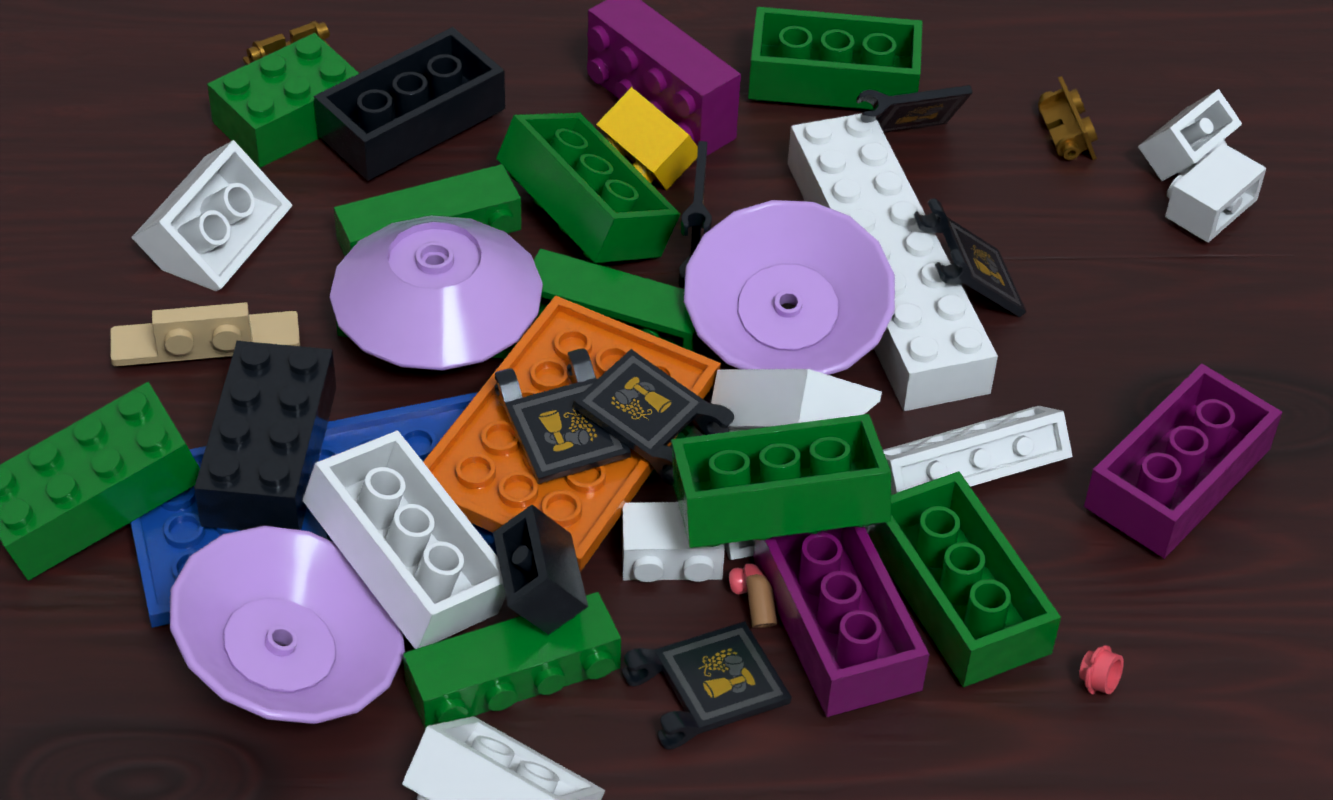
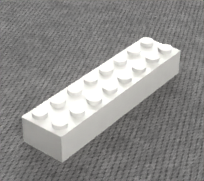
(934, 339)

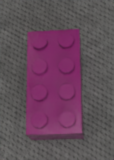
(666, 66)
(1182, 460)
(843, 617)

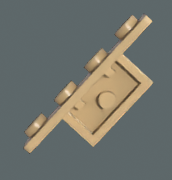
(199, 333)

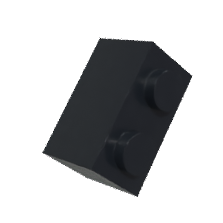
(540, 570)

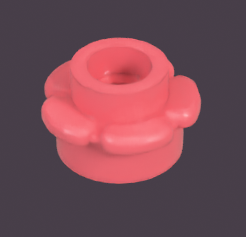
(1101, 670)

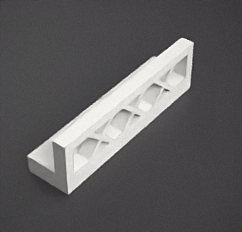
(983, 449)

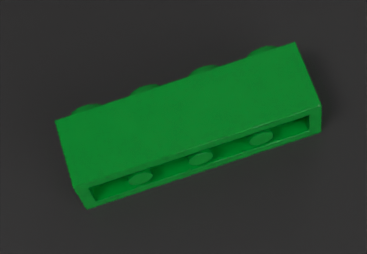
(478, 195)
(618, 295)
(509, 664)

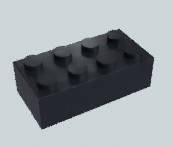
(410, 103)
(266, 436)

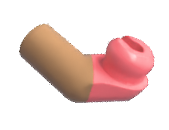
(759, 594)

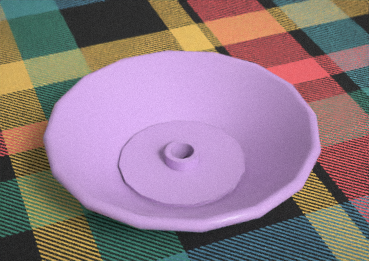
(793, 257)
(436, 292)
(288, 591)

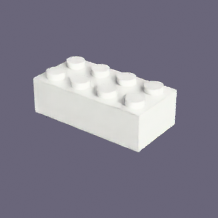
(406, 539)

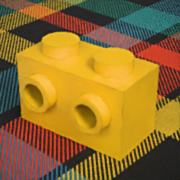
(648, 139)

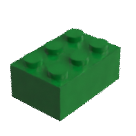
(271, 100)

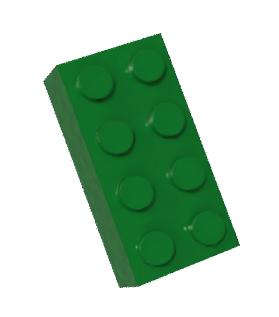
(832, 57)
(587, 187)
(91, 480)
(781, 480)
(964, 580)

